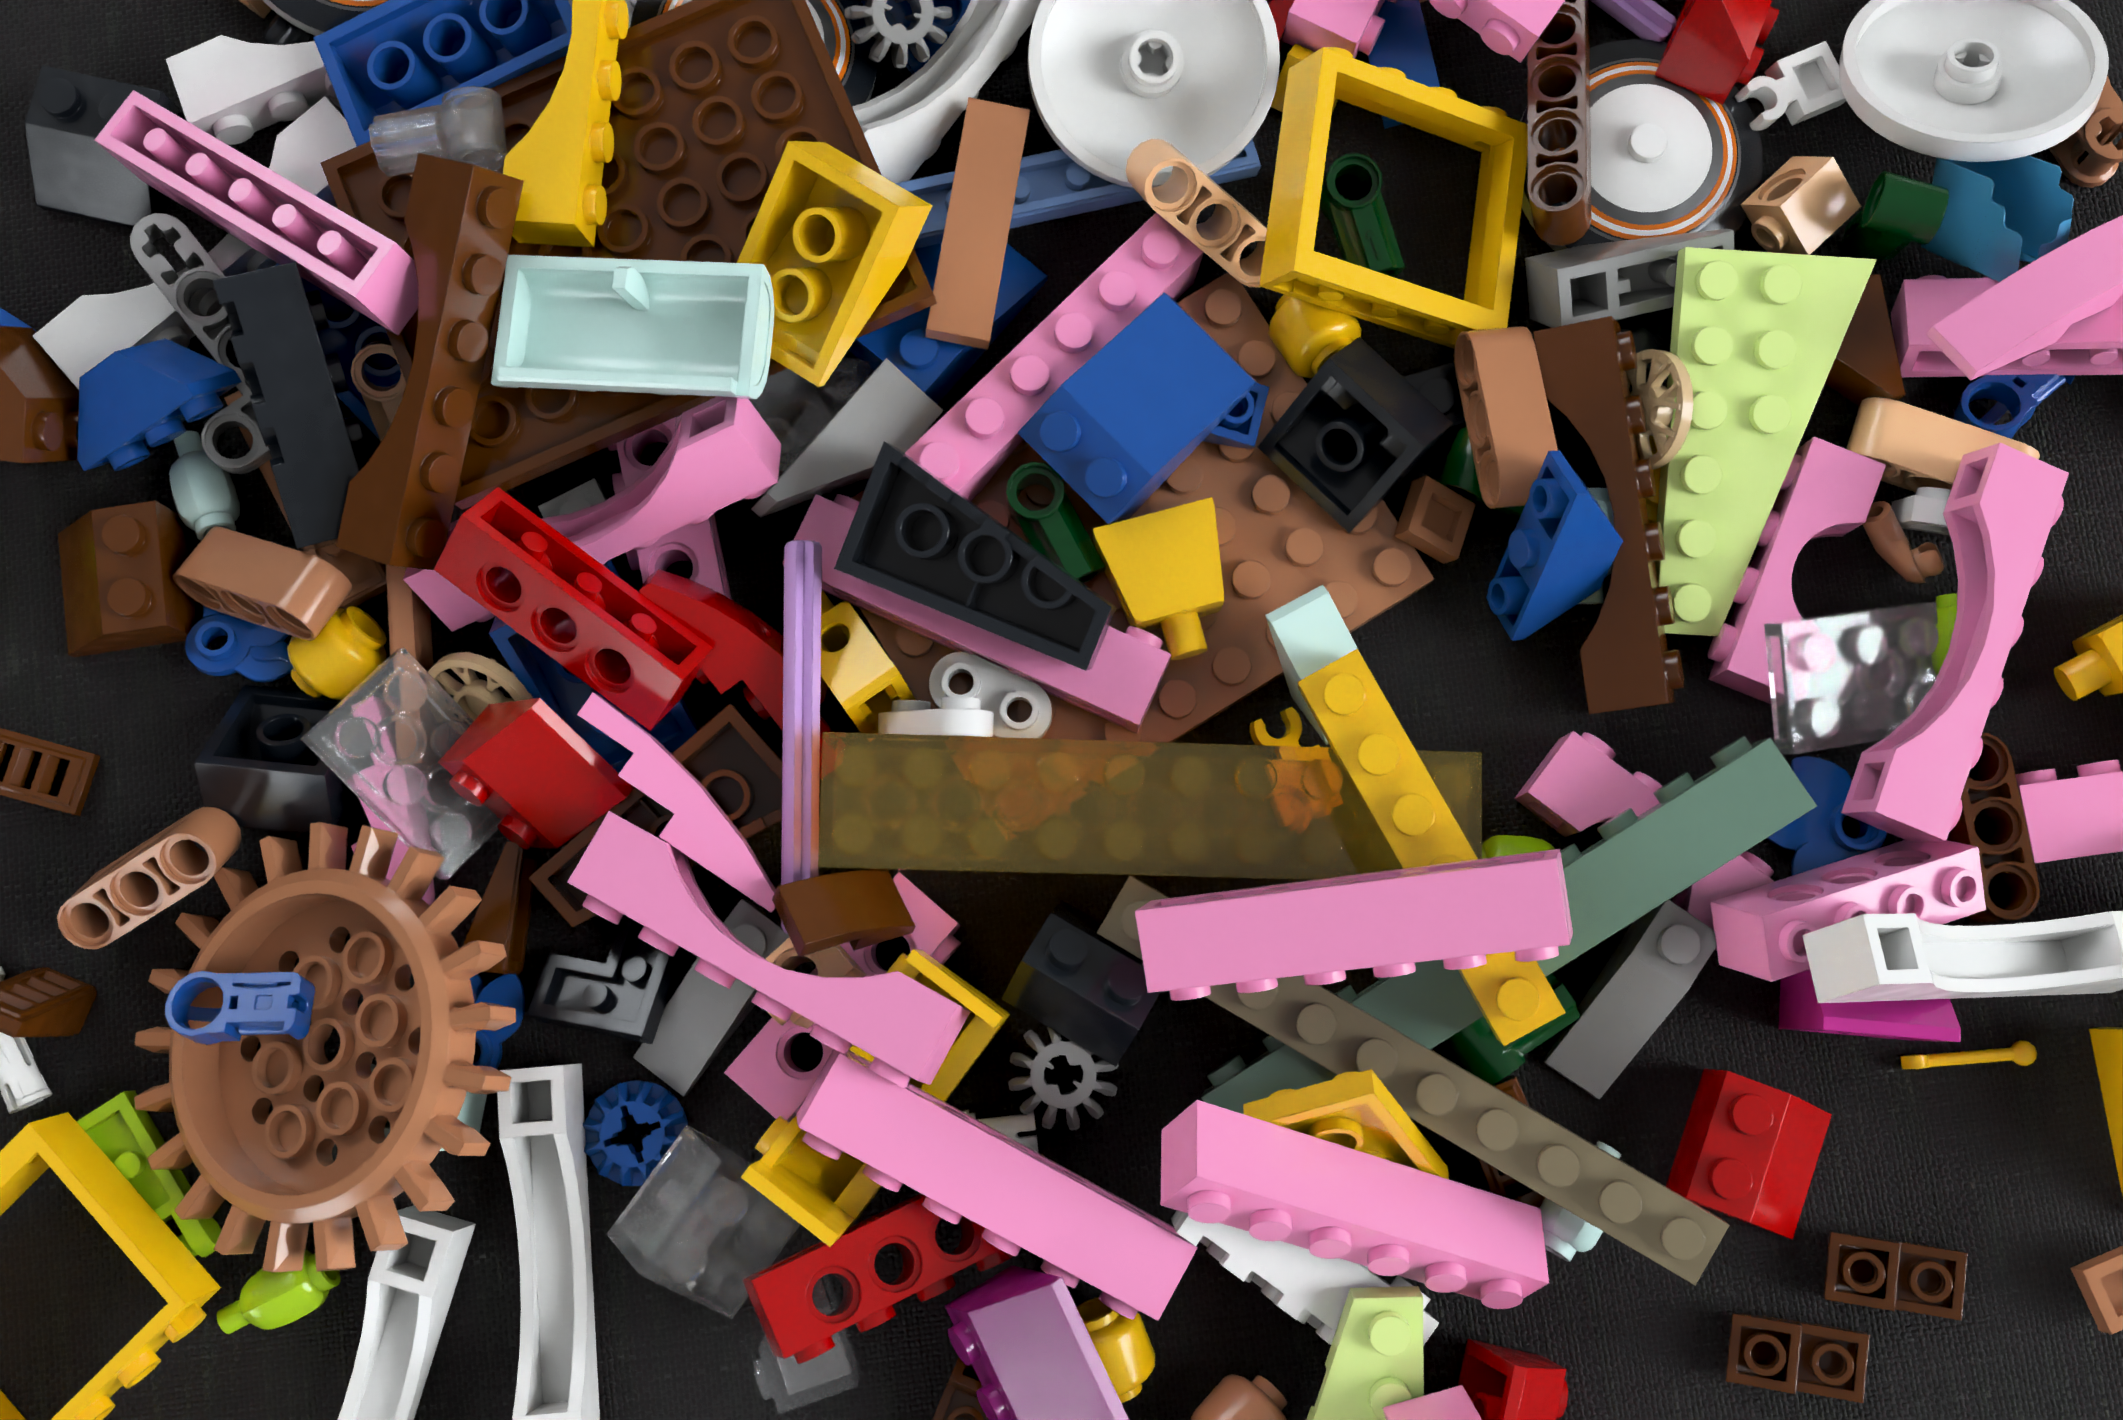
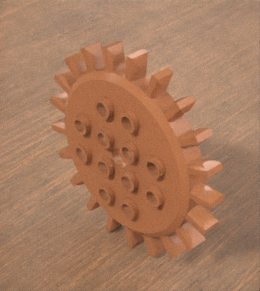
(420, 1035)

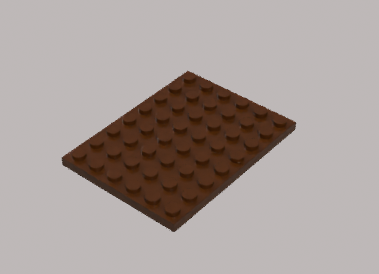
(695, 148)

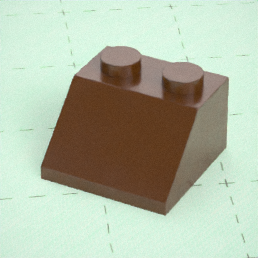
(35, 402)
(121, 579)

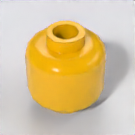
(1310, 334)
(339, 656)
(1121, 1346)

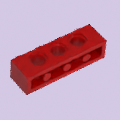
(572, 607)
(785, 1289)

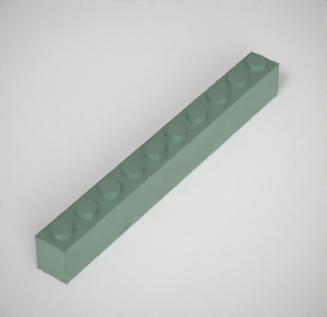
(1607, 888)

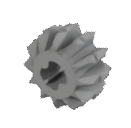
(897, 35)
(1050, 1092)

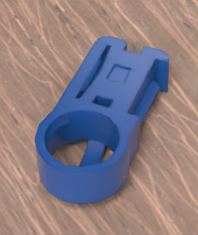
(2014, 393)
(251, 1005)

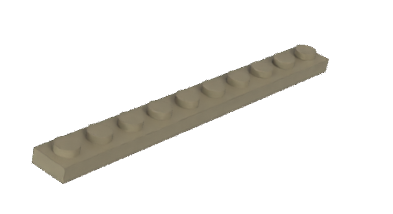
(1464, 1110)

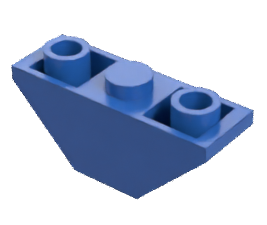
(143, 398)
(1554, 553)

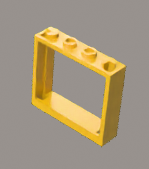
(1289, 254)
(138, 1232)

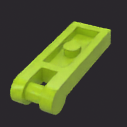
(128, 1140)

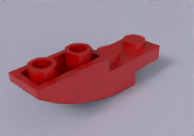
(741, 643)

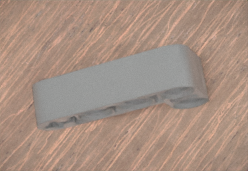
(210, 330)

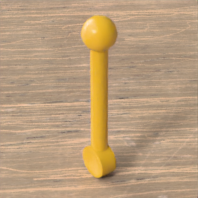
(2020, 1052)

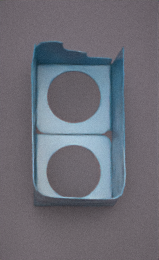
(2000, 213)

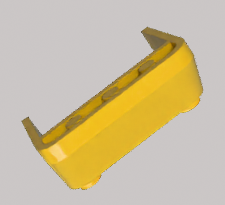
(833, 1193)

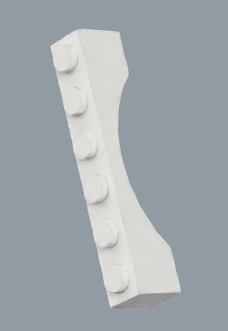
(246, 86)
(911, 119)
(112, 322)
(1920, 960)
(549, 1187)
(405, 1316)

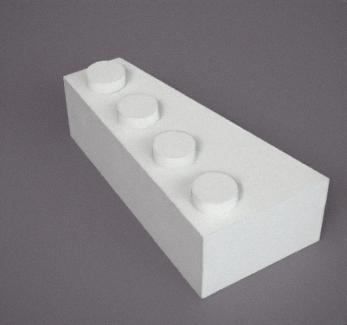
(1289, 1275)

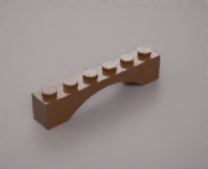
(460, 242)
(1588, 382)

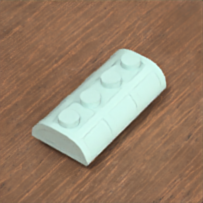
(635, 326)

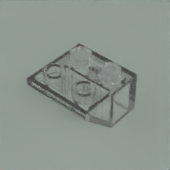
(701, 1224)

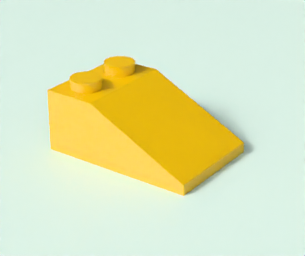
(832, 251)

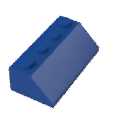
(420, 49)

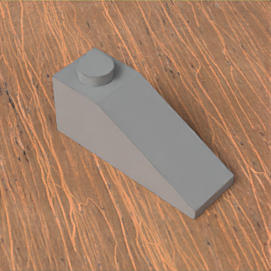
(1611, 277)
(847, 447)
(1632, 997)
(704, 1012)

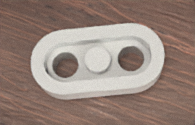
(997, 691)
(956, 718)

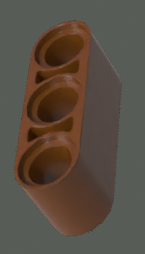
(2008, 851)

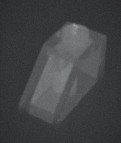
(821, 1377)

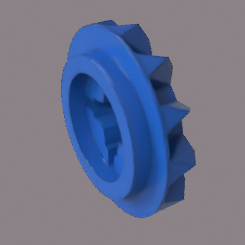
(607, 1118)

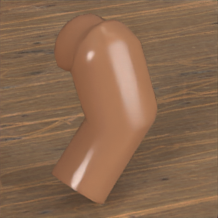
(1895, 548)

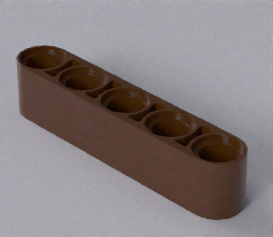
(1556, 68)

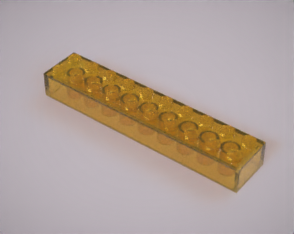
(1110, 808)

